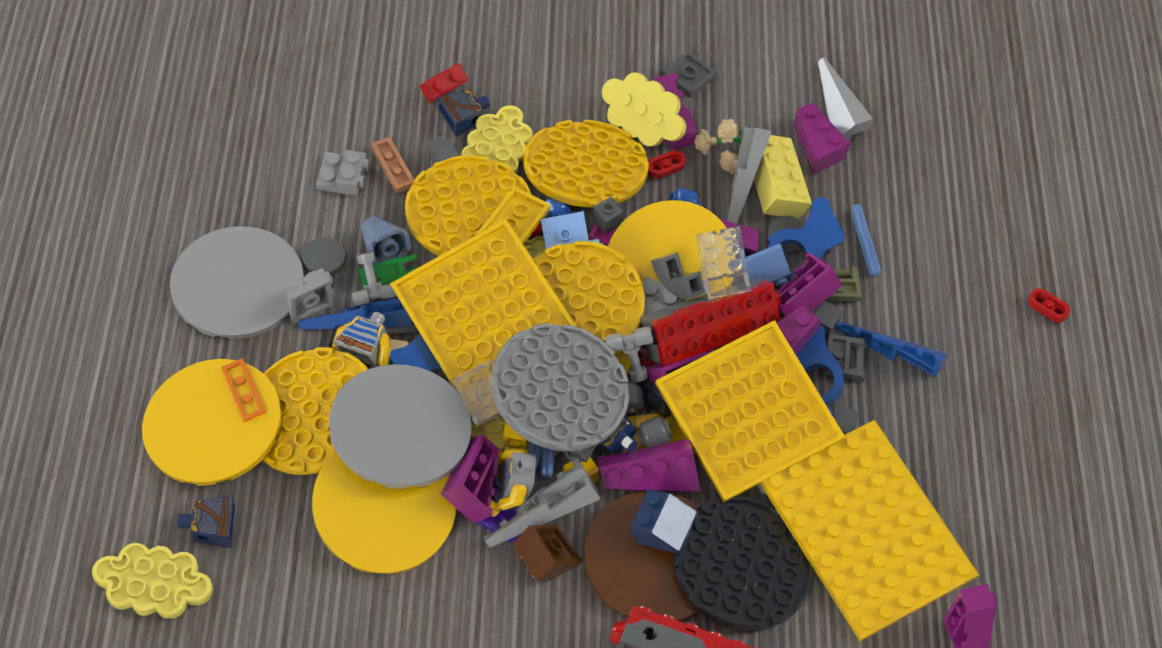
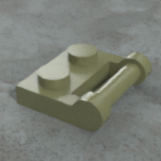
(851, 287)

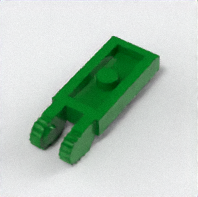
(388, 270)

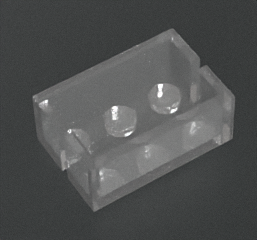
(721, 257)

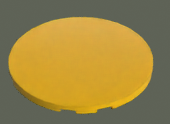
(585, 163)
(456, 199)
(664, 230)
(595, 287)
(306, 392)
(198, 430)
(379, 525)

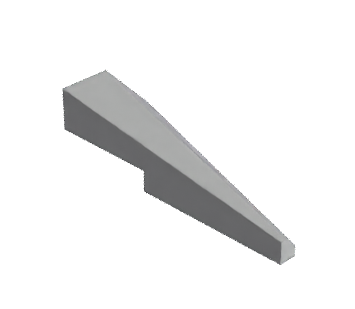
(841, 104)
(748, 161)
(563, 496)

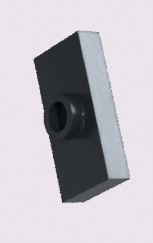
(654, 398)

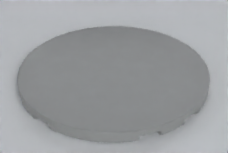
(235, 282)
(560, 387)
(399, 426)

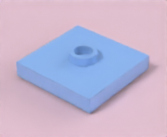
(564, 229)

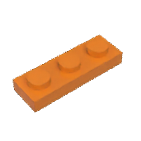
(247, 397)

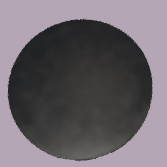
(742, 565)

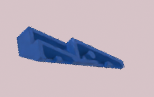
(391, 309)
(890, 347)

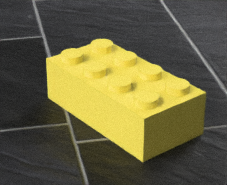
(781, 180)

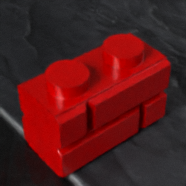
(444, 82)

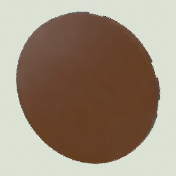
(631, 572)

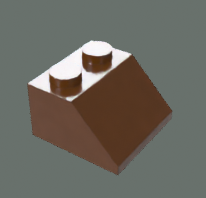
(546, 552)

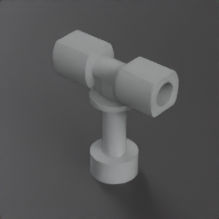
(373, 289)
(630, 345)

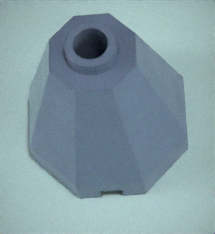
(384, 239)

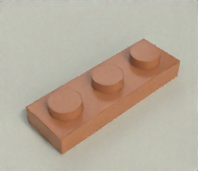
(392, 165)

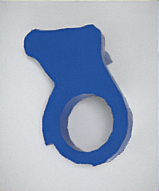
(817, 236)
(415, 354)
(817, 355)

